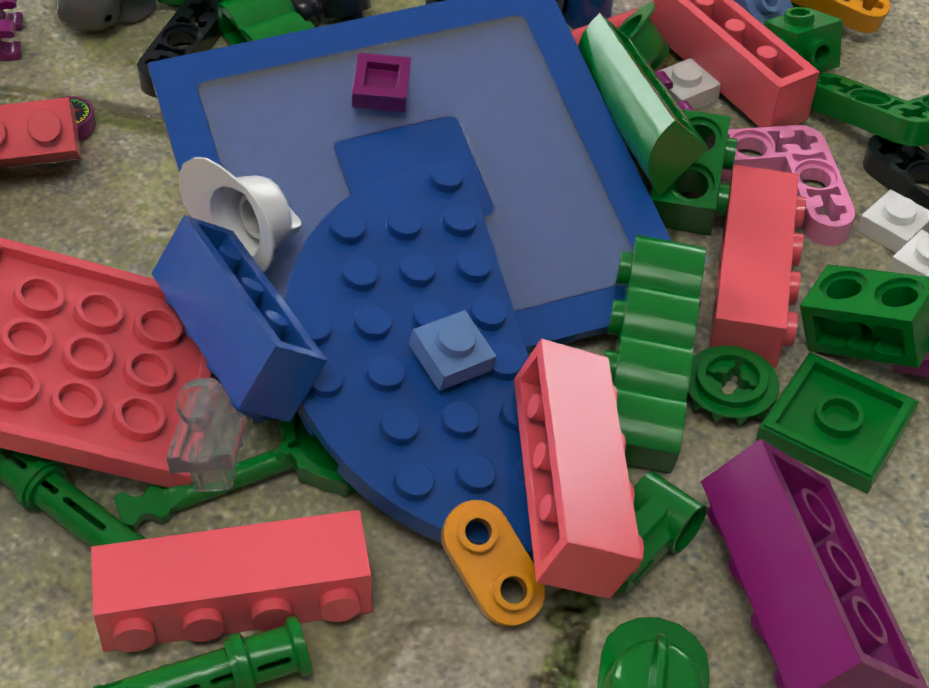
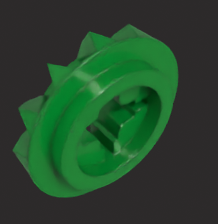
(716, 366)

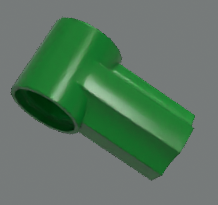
(665, 521)

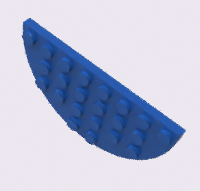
(359, 287)

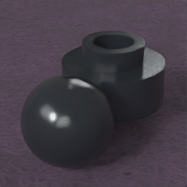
(340, 9)

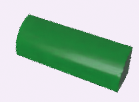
(640, 104)

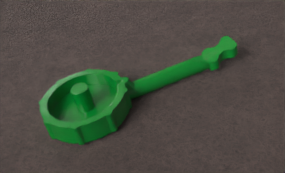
(295, 452)

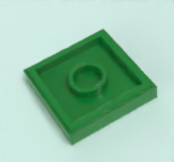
(837, 422)

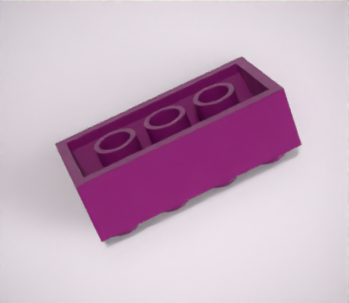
(806, 576)

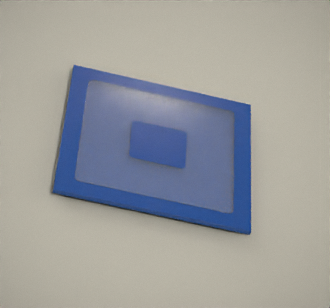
(483, 87)

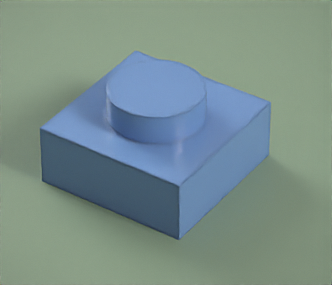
(452, 350)

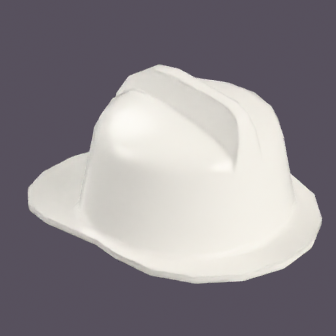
(245, 204)

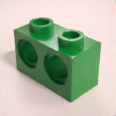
(701, 178)
(868, 315)

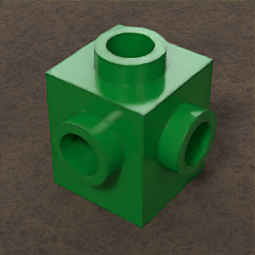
(811, 35)

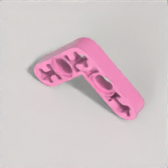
(802, 152)

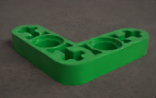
(873, 109)

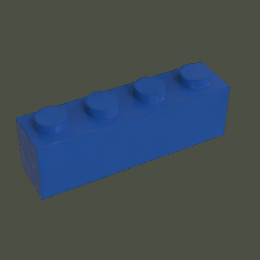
(238, 320)

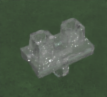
(207, 435)

